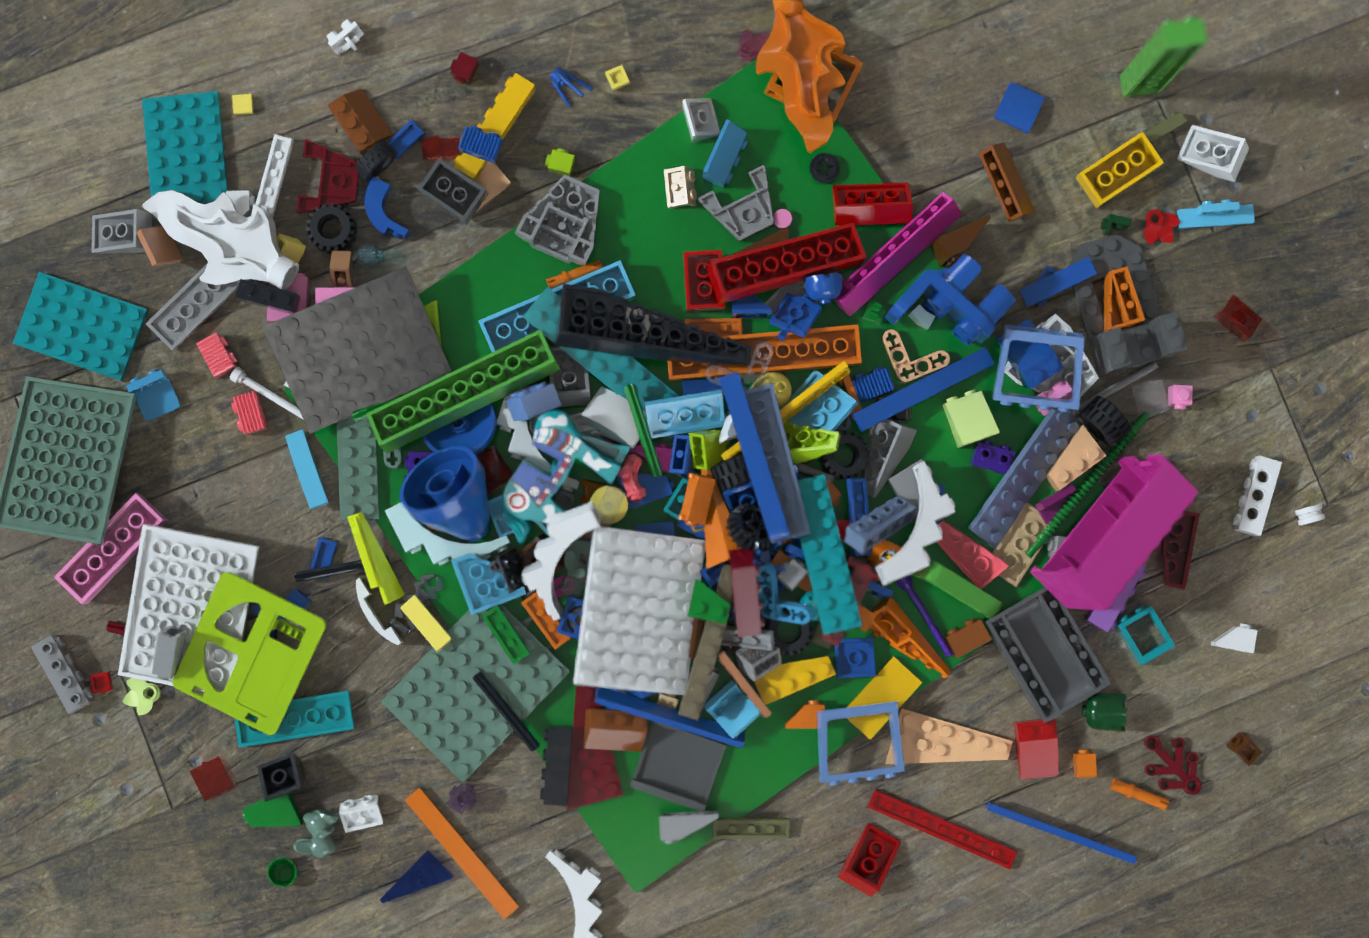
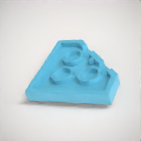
(481, 585)

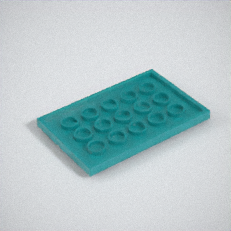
(186, 145)
(80, 326)

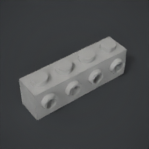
(62, 673)

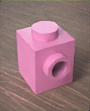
(1180, 396)

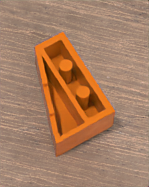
(1121, 301)

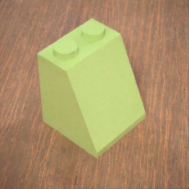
(970, 418)

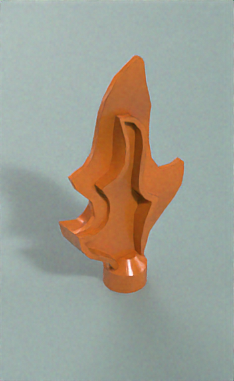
(801, 58)

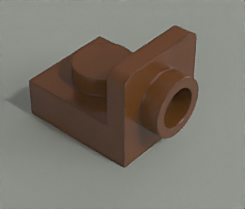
(1244, 748)

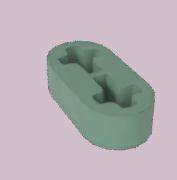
(398, 454)

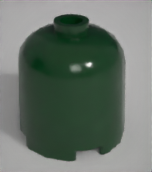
(1106, 711)

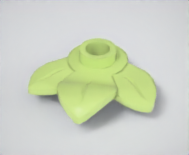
(139, 695)

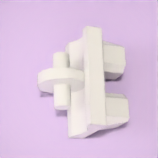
(346, 38)

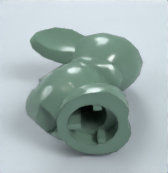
(320, 826)

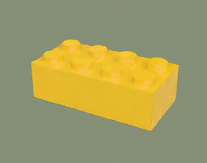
(1119, 170)

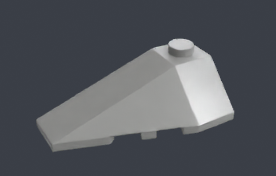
(887, 447)

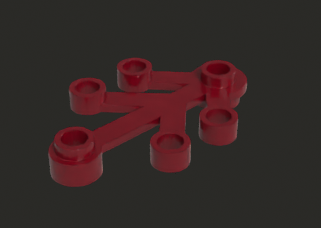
(1175, 767)

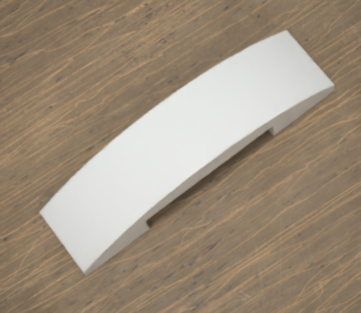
(363, 592)

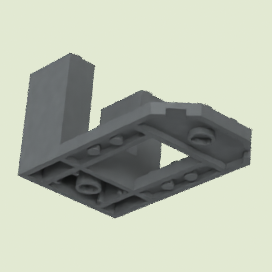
(1124, 349)

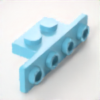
(1216, 214)

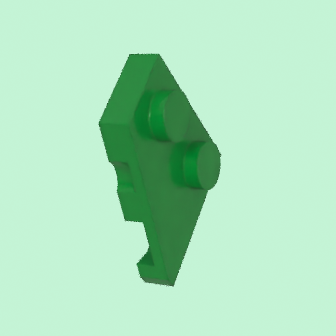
(708, 605)

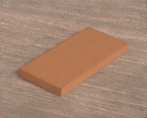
(742, 684)

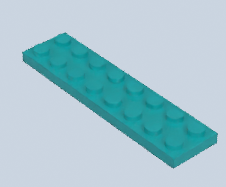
(827, 560)

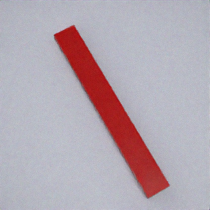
(942, 829)

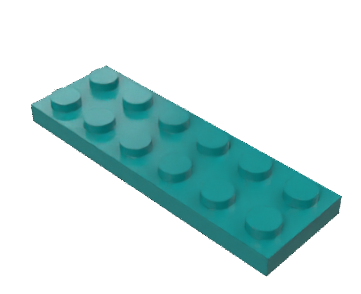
(303, 718)

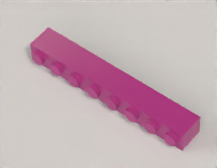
(897, 253)

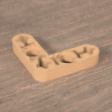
(905, 362)

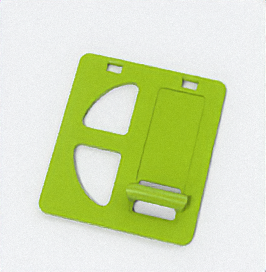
(265, 668)

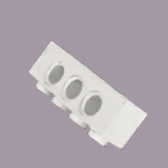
(1270, 469)

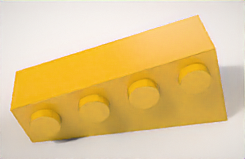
(793, 677)

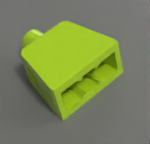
(706, 449)

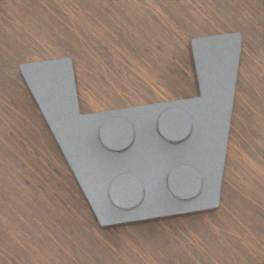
(747, 214)

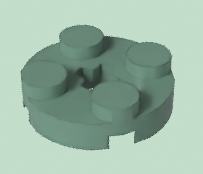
(572, 557)

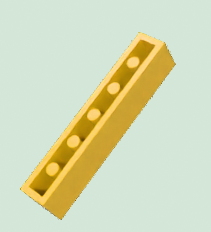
(498, 120)

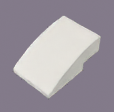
(612, 417)

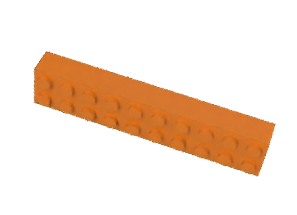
(818, 350)

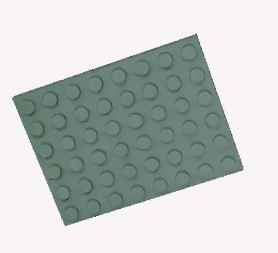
(65, 460)
(448, 707)

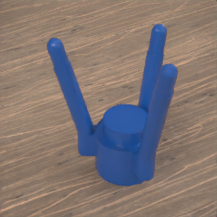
(561, 78)
(764, 557)

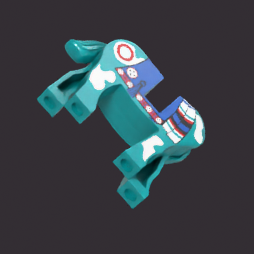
(531, 488)

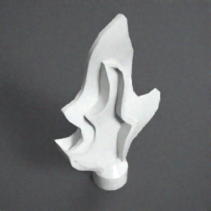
(229, 241)

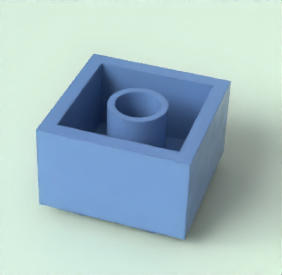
(533, 401)

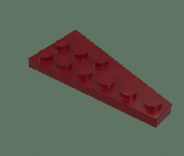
(592, 771)

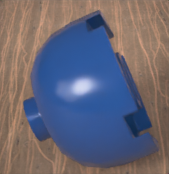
(823, 287)

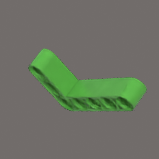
(960, 589)

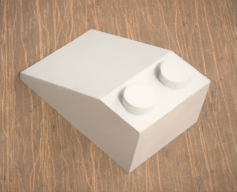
(1214, 152)

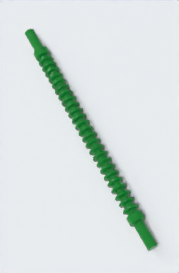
(1043, 538)

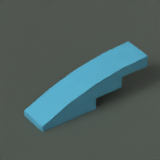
(306, 469)

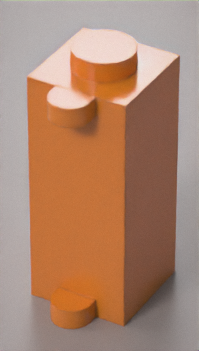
(697, 499)

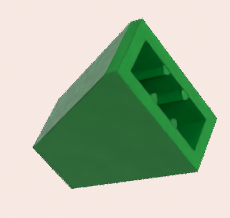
(273, 813)

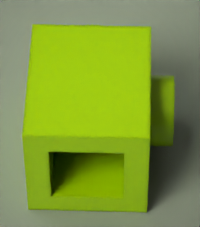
(560, 162)

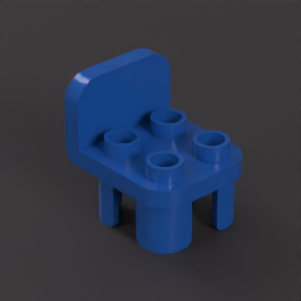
(944, 297)

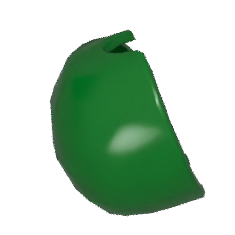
(282, 872)

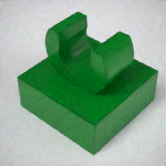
(875, 311)

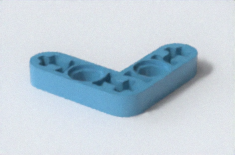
(777, 605)

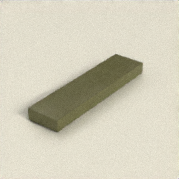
(750, 828)

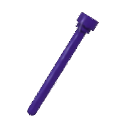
(906, 584)

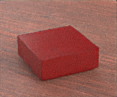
(101, 682)

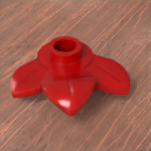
(1160, 229)

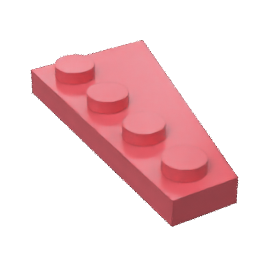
(972, 558)

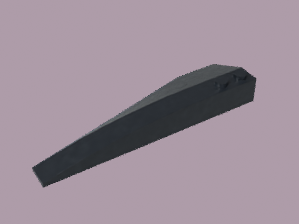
(610, 325)

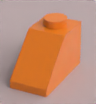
(806, 716)

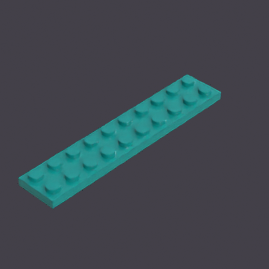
(610, 369)

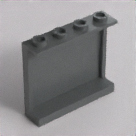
(678, 766)

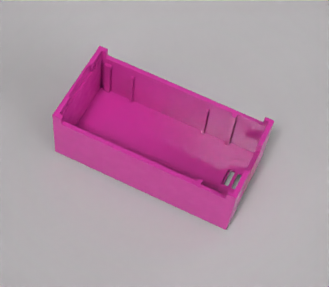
(1117, 533)

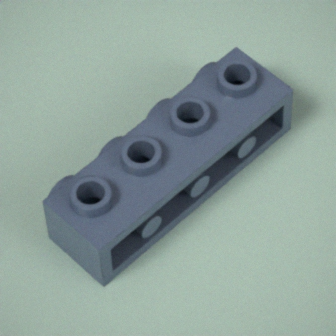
(880, 524)

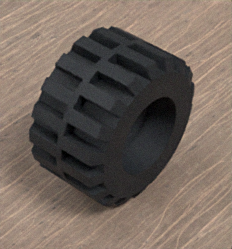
(325, 214)
(1105, 420)
(859, 460)
(731, 474)
(796, 646)

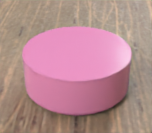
(782, 218)

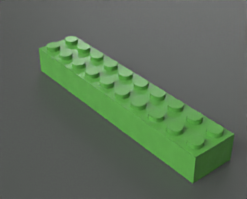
(1163, 57)
(463, 391)

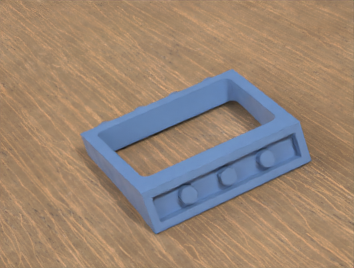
(1040, 336)
(823, 717)

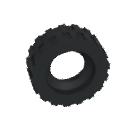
(376, 160)

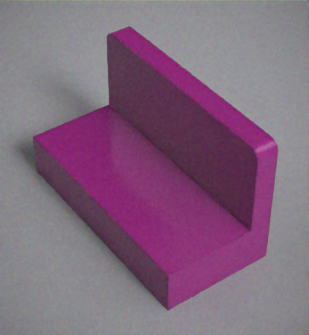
(1050, 506)

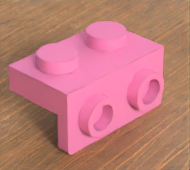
(1059, 390)

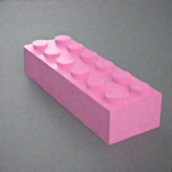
(98, 564)

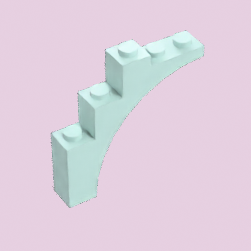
(414, 535)

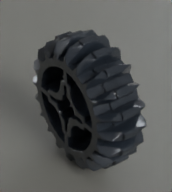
(746, 532)

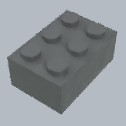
(452, 191)

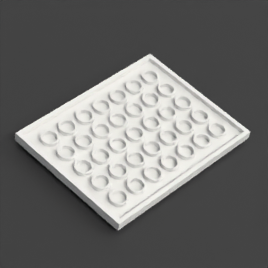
(172, 588)
(637, 611)

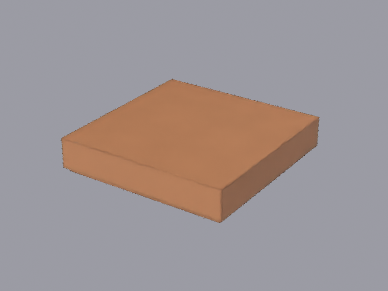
(159, 246)

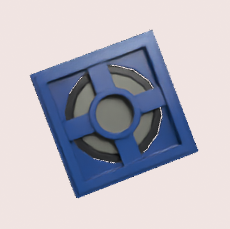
(573, 617)

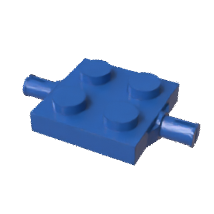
(795, 315)

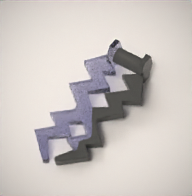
(422, 596)

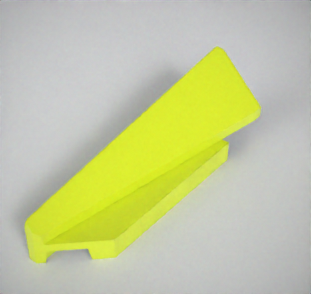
(374, 561)

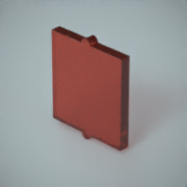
(211, 778)

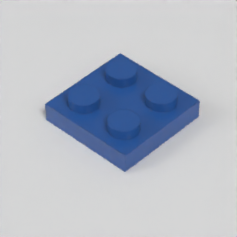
(855, 658)

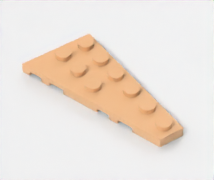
(935, 740)

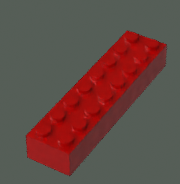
(786, 262)

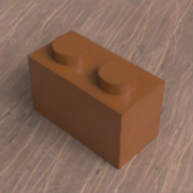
(968, 637)

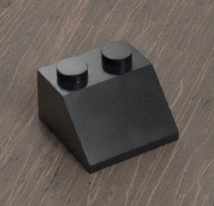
(281, 776)

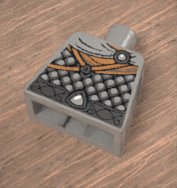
(757, 662)

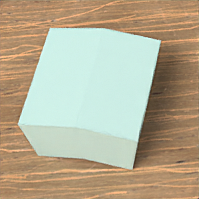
(922, 317)

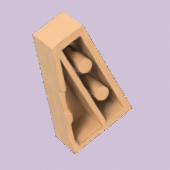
(1075, 459)

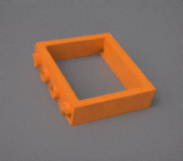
(851, 62)

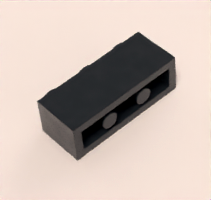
(268, 296)

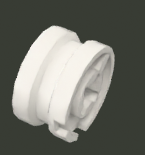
(1310, 514)

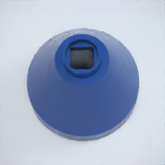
(449, 493)

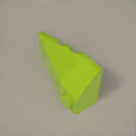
(809, 443)

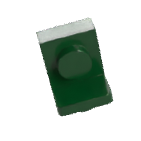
(1118, 223)

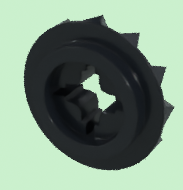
(828, 160)

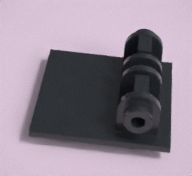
(511, 568)

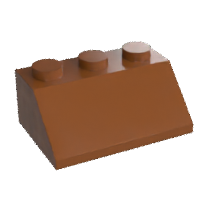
(360, 120)
(614, 730)

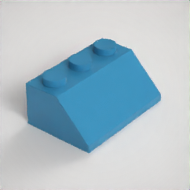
(725, 154)

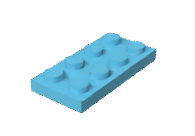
(685, 413)

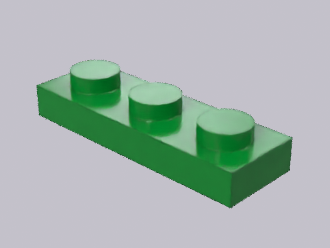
(506, 634)

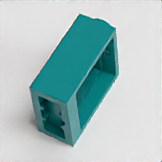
(1152, 653)

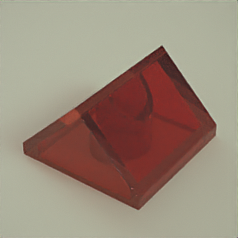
(1238, 318)

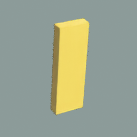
(426, 623)

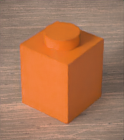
(1084, 764)

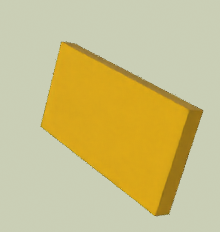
(890, 684)

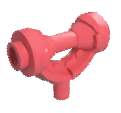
(630, 478)

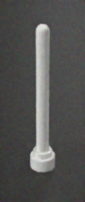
(239, 376)

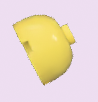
(781, 386)

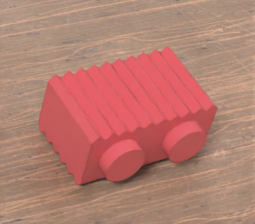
(217, 355)
(249, 412)

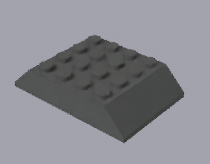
(1047, 654)

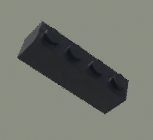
(557, 765)

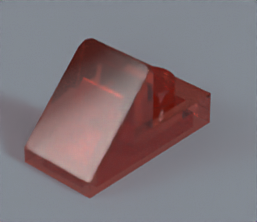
(440, 147)

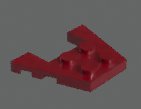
(337, 179)

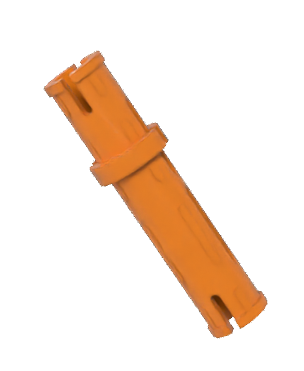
(571, 275)
(1130, 790)

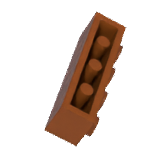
(1006, 182)

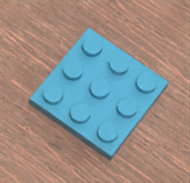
(827, 410)

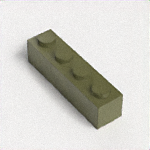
(1165, 127)

